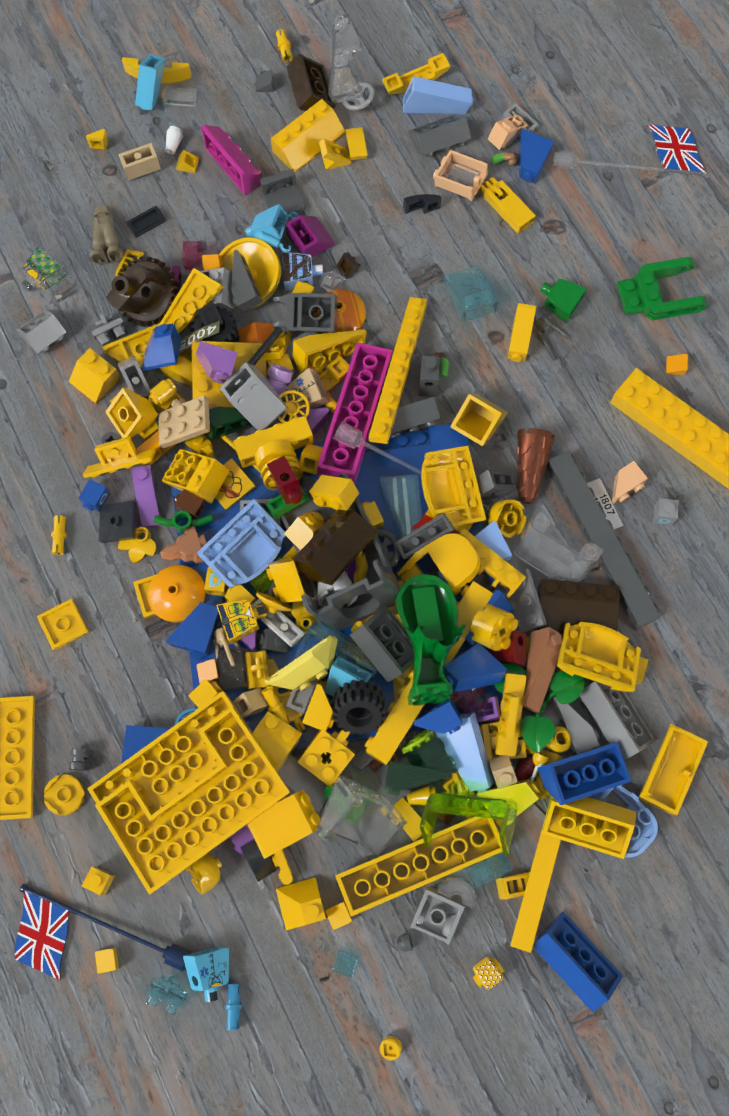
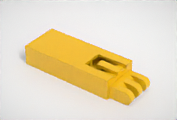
(510, 207)

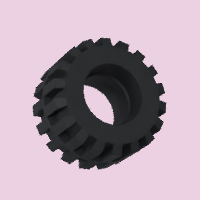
(229, 325)
(356, 695)

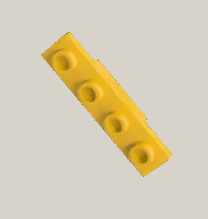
(117, 455)
(510, 714)

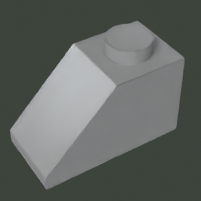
(134, 376)

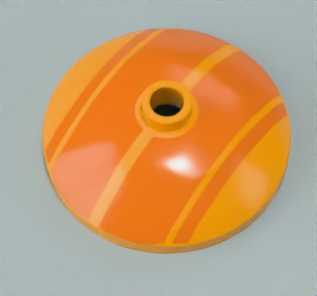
(352, 313)

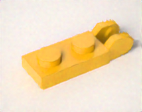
(279, 859)

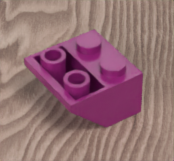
(308, 235)

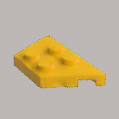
(130, 346)

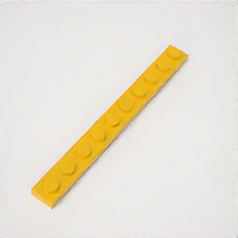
(398, 371)

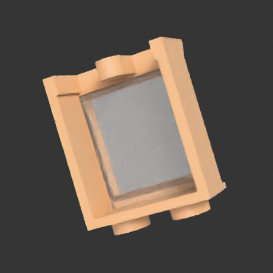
(460, 174)

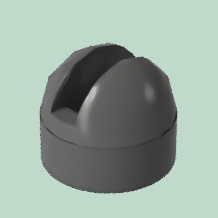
(405, 943)

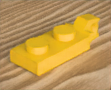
(200, 445)

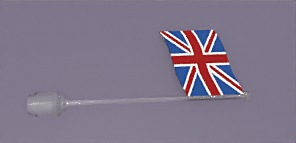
(673, 147)

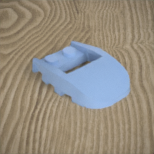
(645, 823)

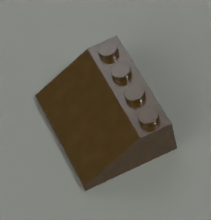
(577, 603)

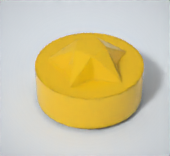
(390, 1048)

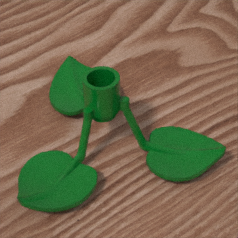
(540, 731)

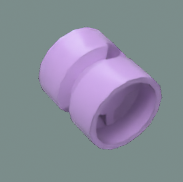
(279, 377)

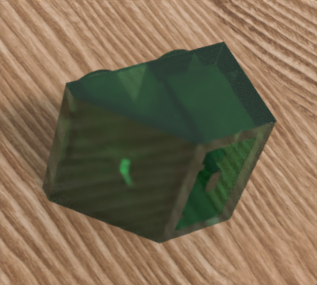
(432, 756)

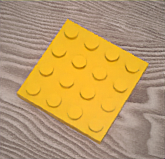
(206, 386)

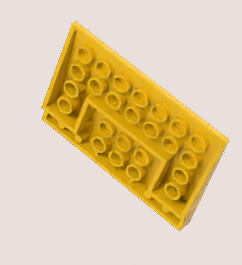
(187, 792)

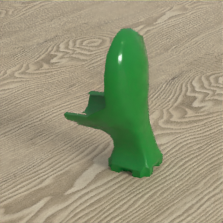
(430, 620)

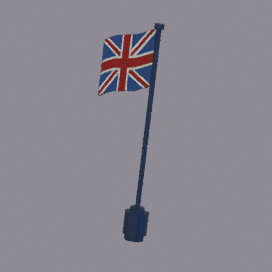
(45, 933)

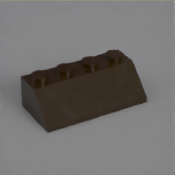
(334, 547)

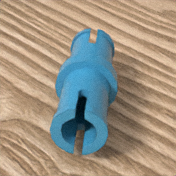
(233, 1007)

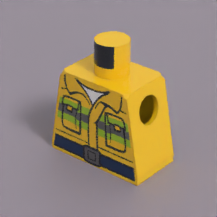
(240, 619)

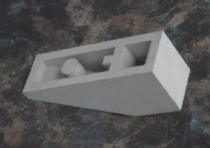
(581, 732)

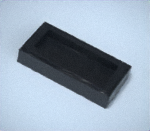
(146, 221)

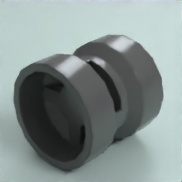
(80, 759)

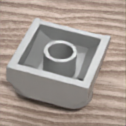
(438, 915)

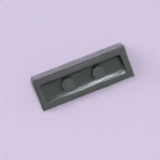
(424, 535)

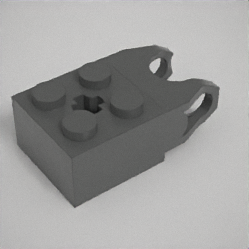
(302, 310)

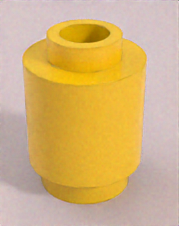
(162, 392)

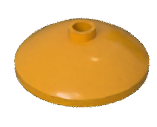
(178, 605)

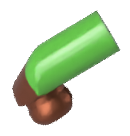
(444, 364)

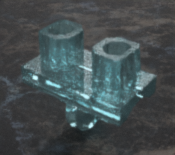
(166, 991)

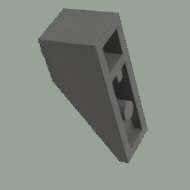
(243, 285)

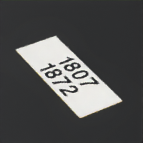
(603, 498)

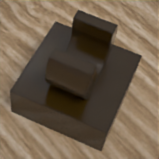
(347, 265)

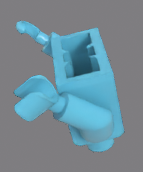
(270, 226)

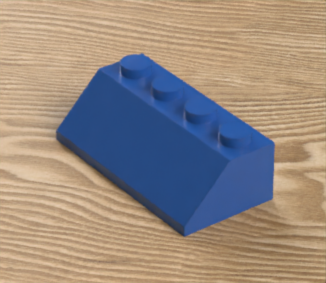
(585, 774)
(578, 961)

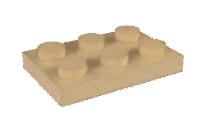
(184, 421)

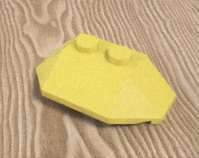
(307, 667)

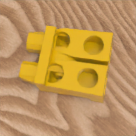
(489, 734)

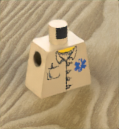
(311, 387)

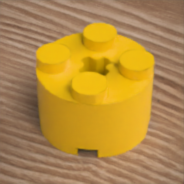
(493, 627)

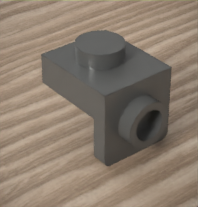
(269, 640)

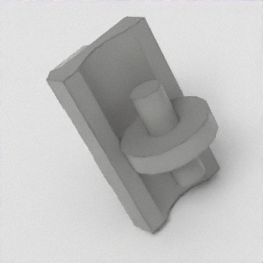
(101, 333)

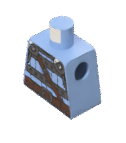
(299, 268)

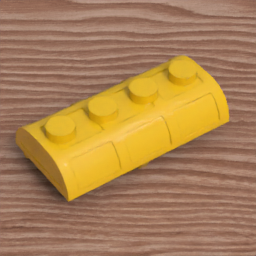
(673, 770)

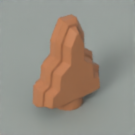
(185, 547)

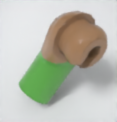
(503, 156)

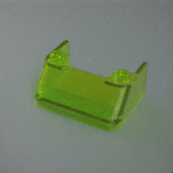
(470, 805)

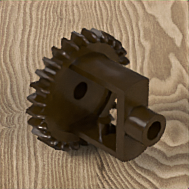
(132, 290)

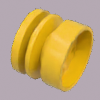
(271, 452)

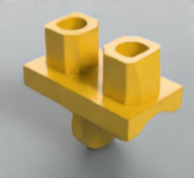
(256, 669)

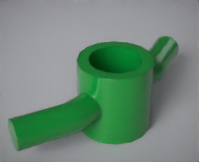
(181, 515)

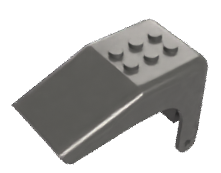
(373, 592)

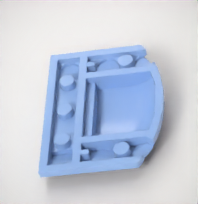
(243, 546)

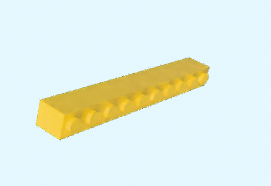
(400, 713)

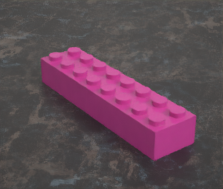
(357, 408)

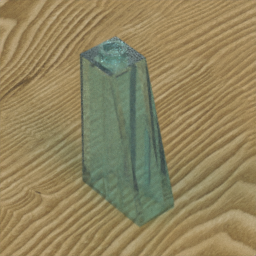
(403, 501)

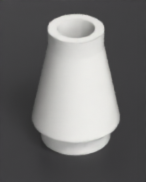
(173, 139)

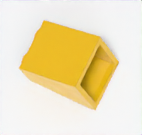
(478, 419)
(284, 823)

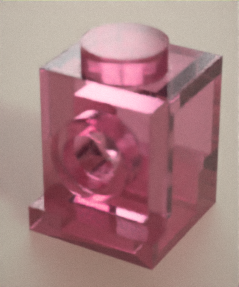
(192, 254)

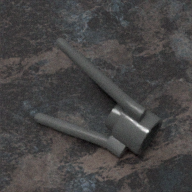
(545, 325)

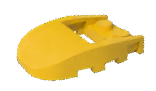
(452, 555)

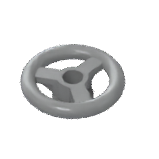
(362, 101)

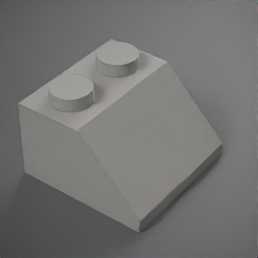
(42, 331)

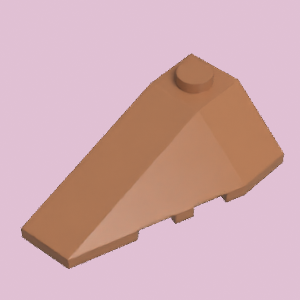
(541, 665)

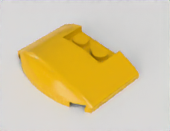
(452, 486)
(599, 655)

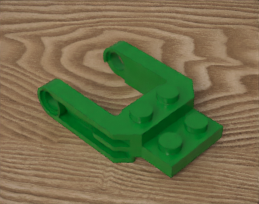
(644, 296)

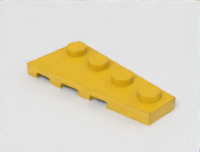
(193, 295)

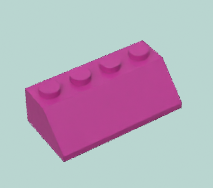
(231, 158)

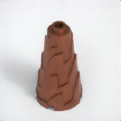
(532, 457)

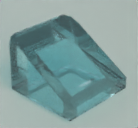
(344, 963)

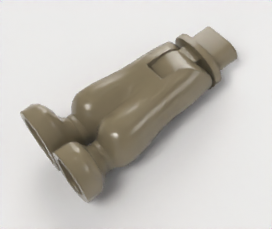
(105, 237)

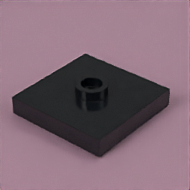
(117, 522)

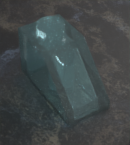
(489, 870)

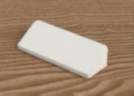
(282, 626)

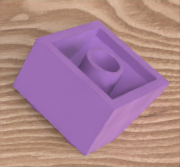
(216, 361)

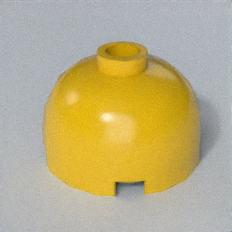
(508, 516)
(205, 873)

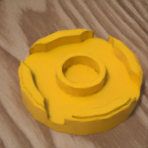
(64, 794)

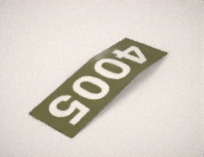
(198, 335)

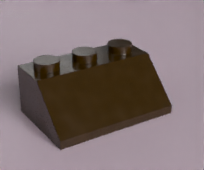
(308, 82)

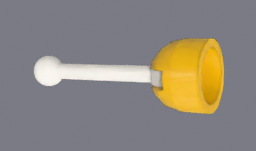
(539, 759)

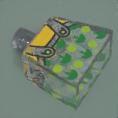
(41, 271)

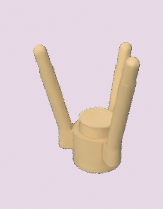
(222, 640)

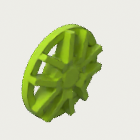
(416, 740)

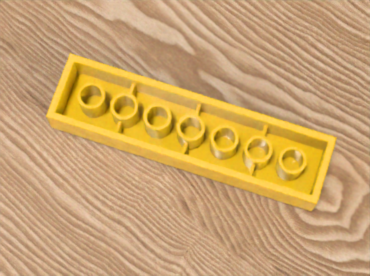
(675, 424)
(419, 865)

